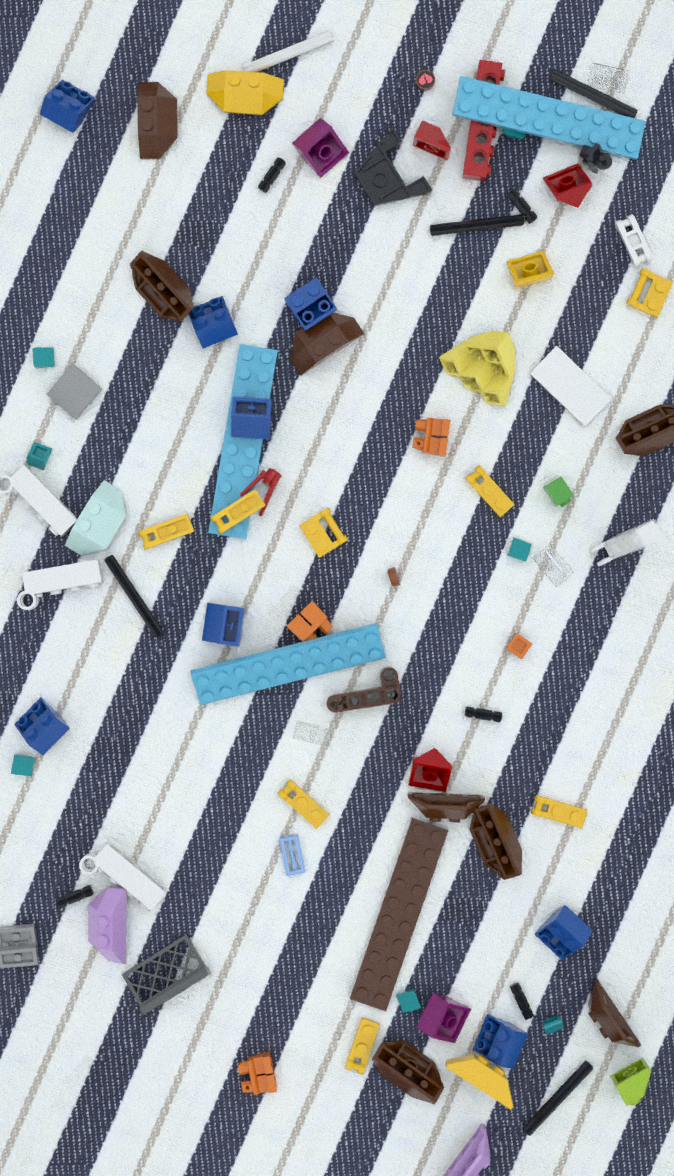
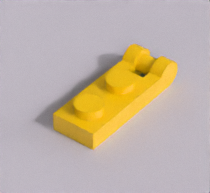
(490, 491)
(238, 511)
(167, 531)
(303, 804)
(560, 811)
(362, 1045)

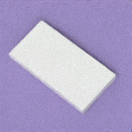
(570, 386)

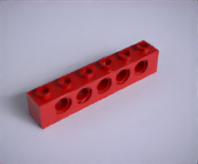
(473, 170)

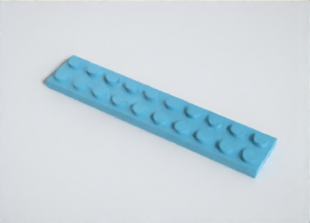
(548, 117)
(242, 455)
(288, 664)

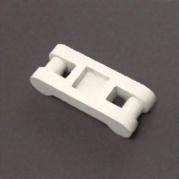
(633, 240)

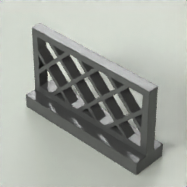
(174, 989)

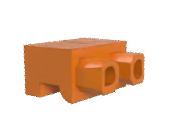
(429, 444)
(315, 617)
(261, 1074)

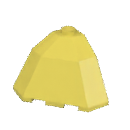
(484, 365)

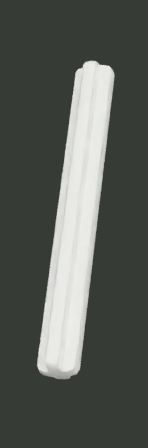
(289, 52)

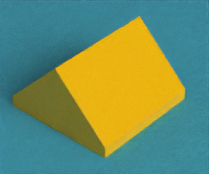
(530, 270)

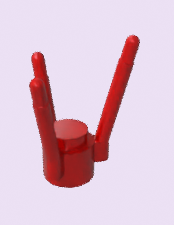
(271, 479)

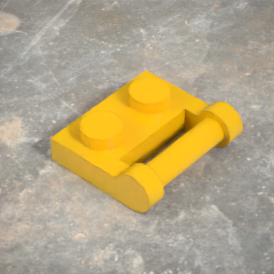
(655, 295)
(318, 537)

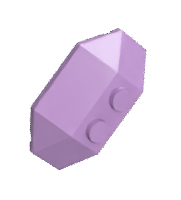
(108, 924)
(473, 1156)

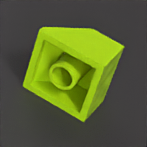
(632, 1081)

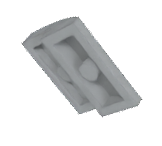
(74, 391)
(18, 946)

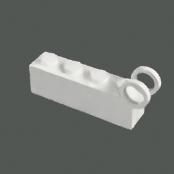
(42, 499)
(629, 541)
(59, 578)
(127, 874)

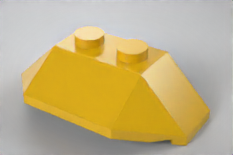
(244, 91)
(483, 1076)

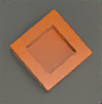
(518, 645)

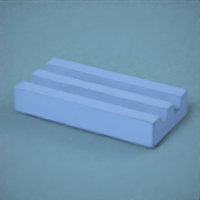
(295, 871)

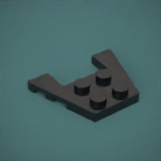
(381, 178)

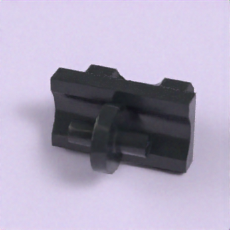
(595, 158)

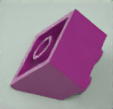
(320, 147)
(443, 1018)

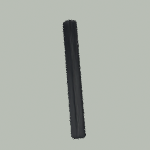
(592, 94)
(476, 225)
(134, 596)
(558, 1097)

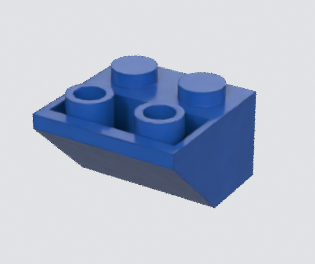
(66, 105)
(310, 304)
(212, 322)
(251, 417)
(223, 624)
(41, 726)
(564, 932)
(500, 1042)

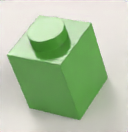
(558, 492)

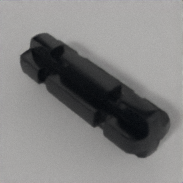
(271, 175)
(522, 206)
(483, 714)
(74, 896)
(521, 1001)

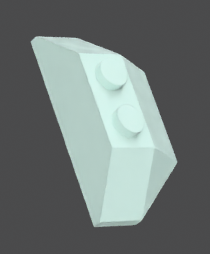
(98, 521)

